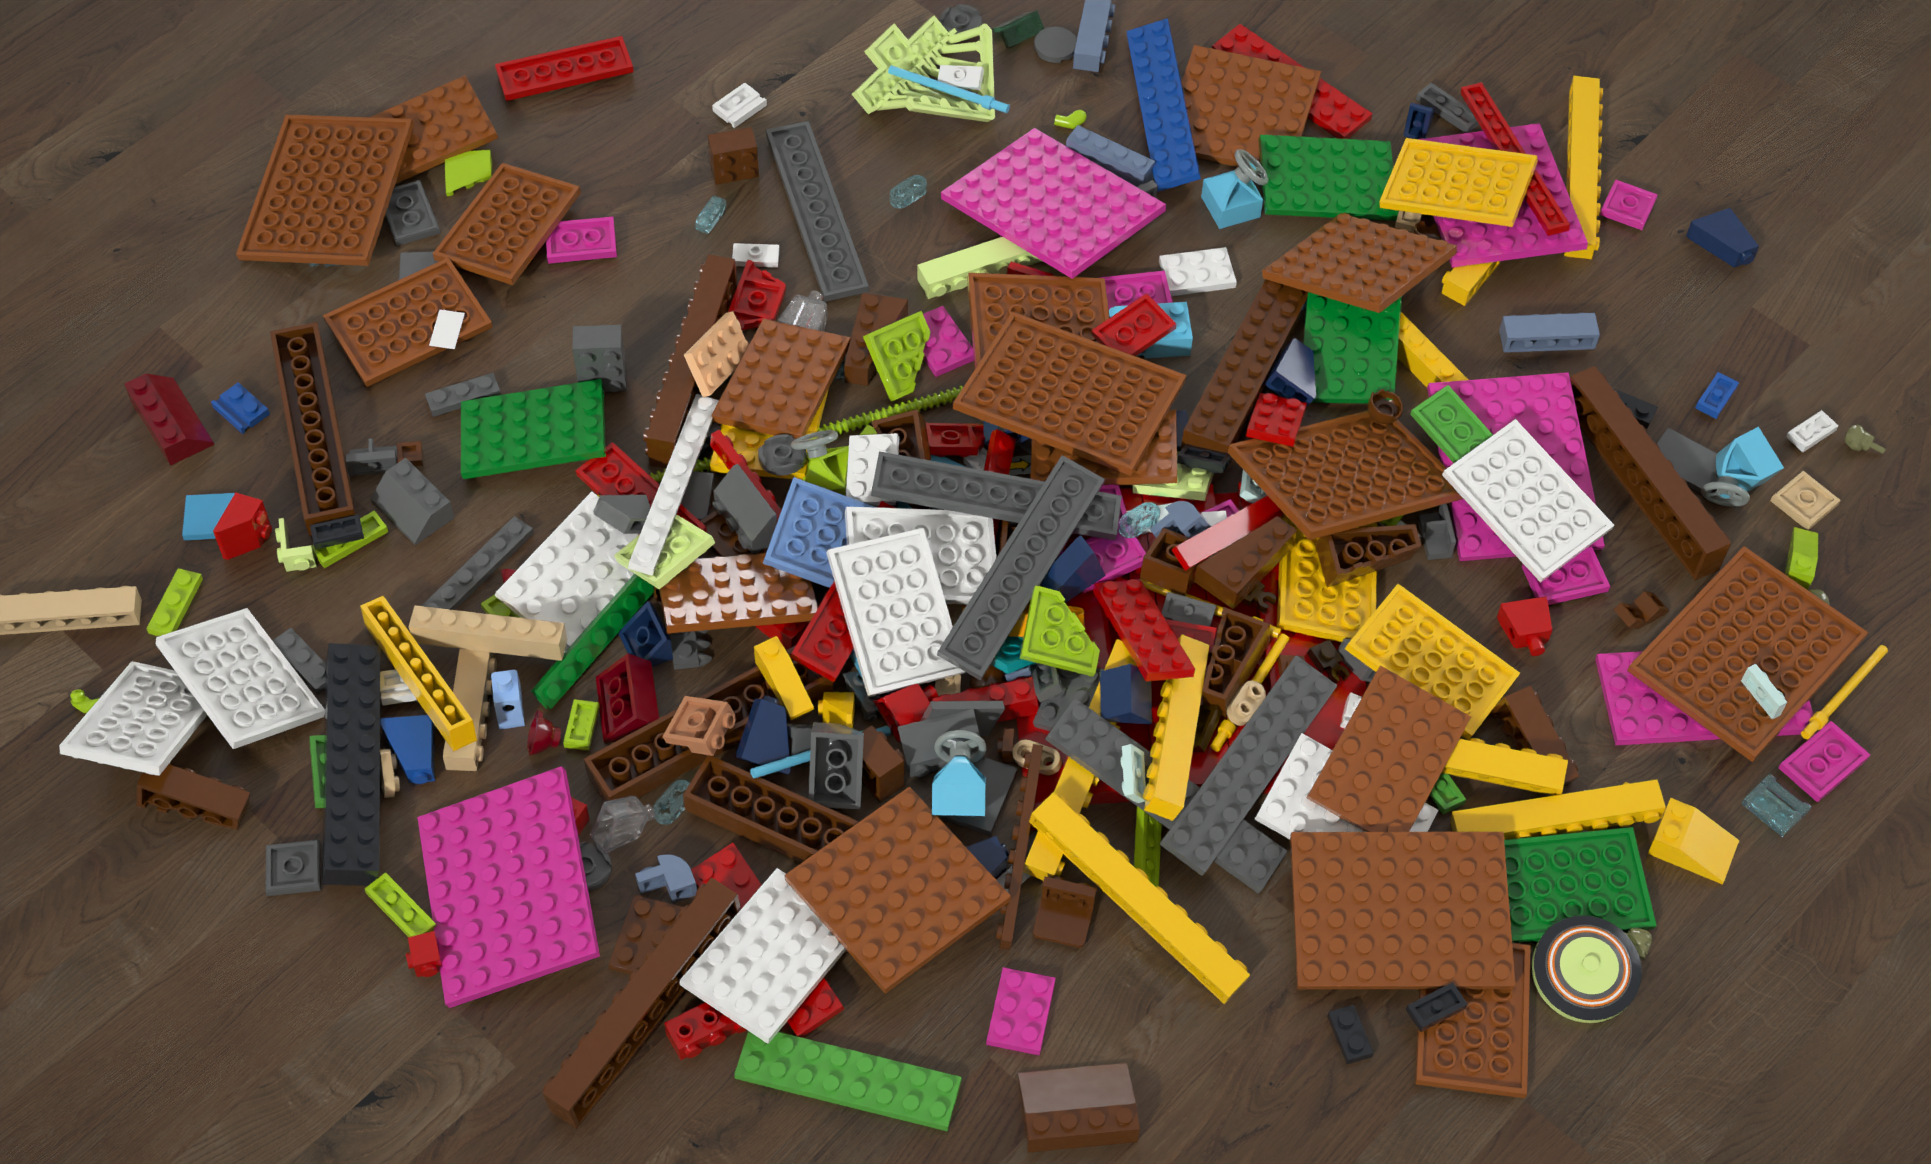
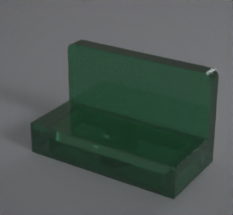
(1020, 28)

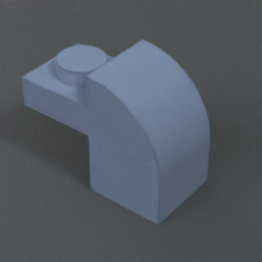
(1182, 519)
(672, 873)

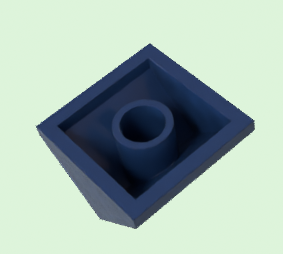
(646, 636)
(1125, 696)

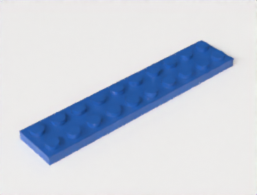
(1163, 105)

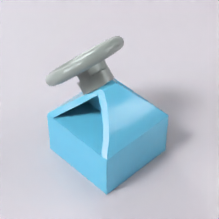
(1233, 195)
(1742, 467)
(959, 785)

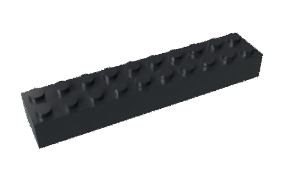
(351, 765)

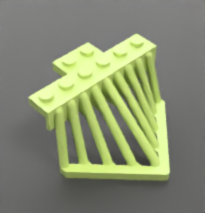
(918, 56)

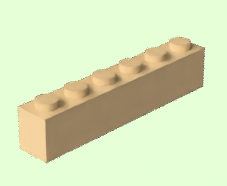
(70, 610)
(488, 633)
(472, 690)

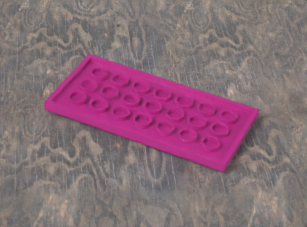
(1646, 717)

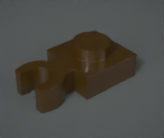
(1259, 597)
(1328, 659)

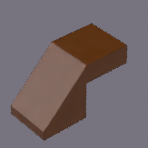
(1642, 610)

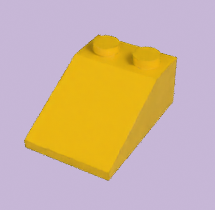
(1693, 842)

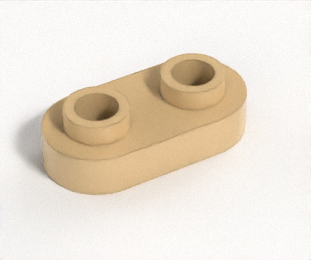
(1247, 701)
(1048, 755)
(389, 782)

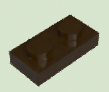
(1206, 724)

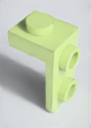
(293, 558)

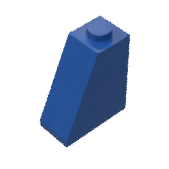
(413, 744)

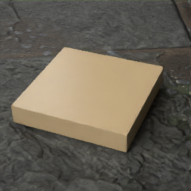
(1805, 500)

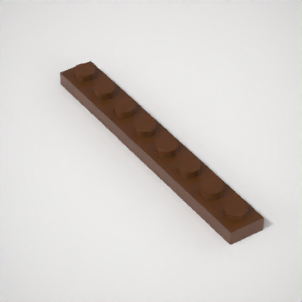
(1017, 856)

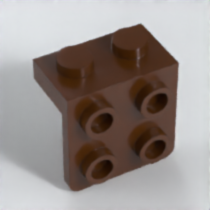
(1064, 912)

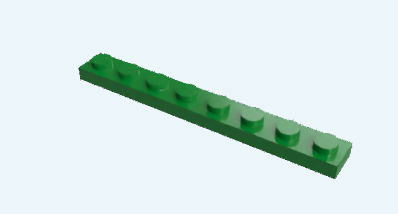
(592, 641)

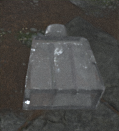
(806, 312)
(620, 822)

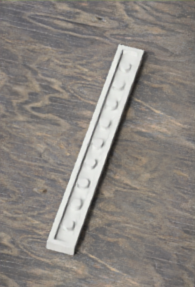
(673, 486)

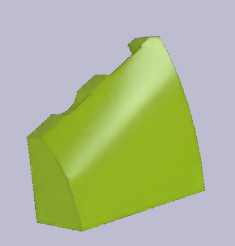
(467, 170)

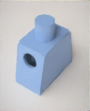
(508, 691)

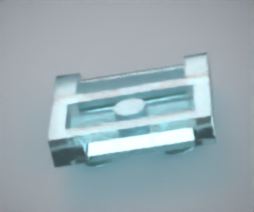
(1773, 810)

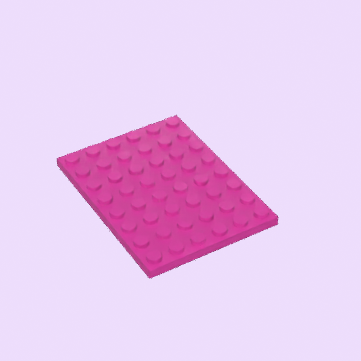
(1053, 202)
(1492, 243)
(1548, 413)
(507, 887)

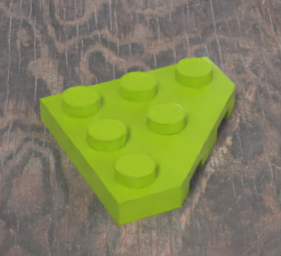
(899, 353)
(1056, 635)

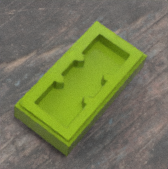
(581, 724)

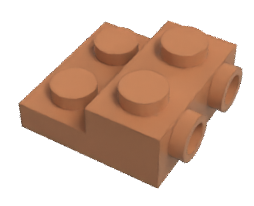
(700, 725)

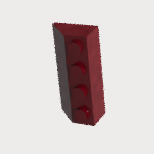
(168, 416)

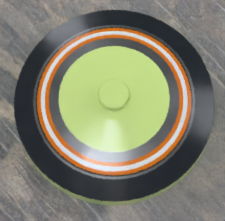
(1586, 969)

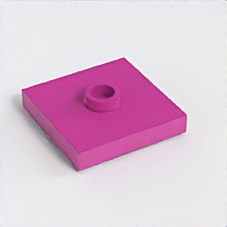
(1628, 204)

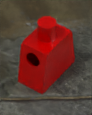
(1527, 623)
(905, 706)

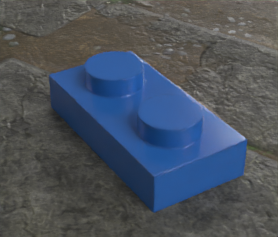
(1717, 395)

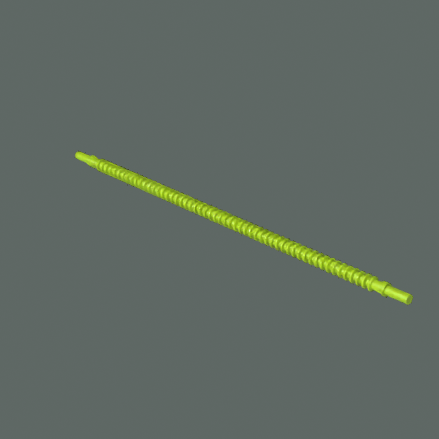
(858, 421)

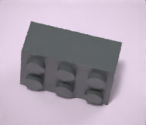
(600, 355)

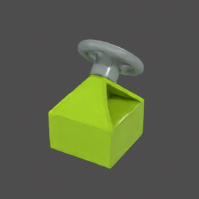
(825, 466)

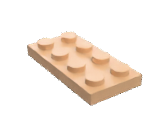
(717, 353)

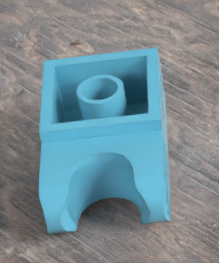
(1175, 343)

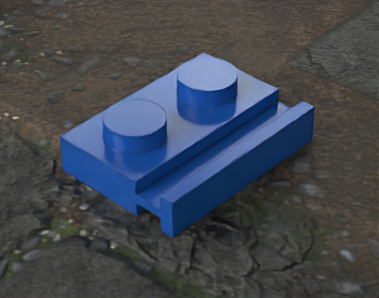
(240, 408)

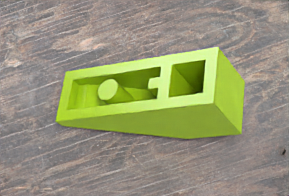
(1802, 557)

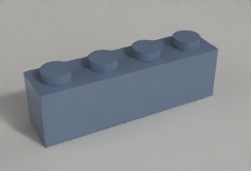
(1092, 35)
(1112, 156)
(1549, 332)

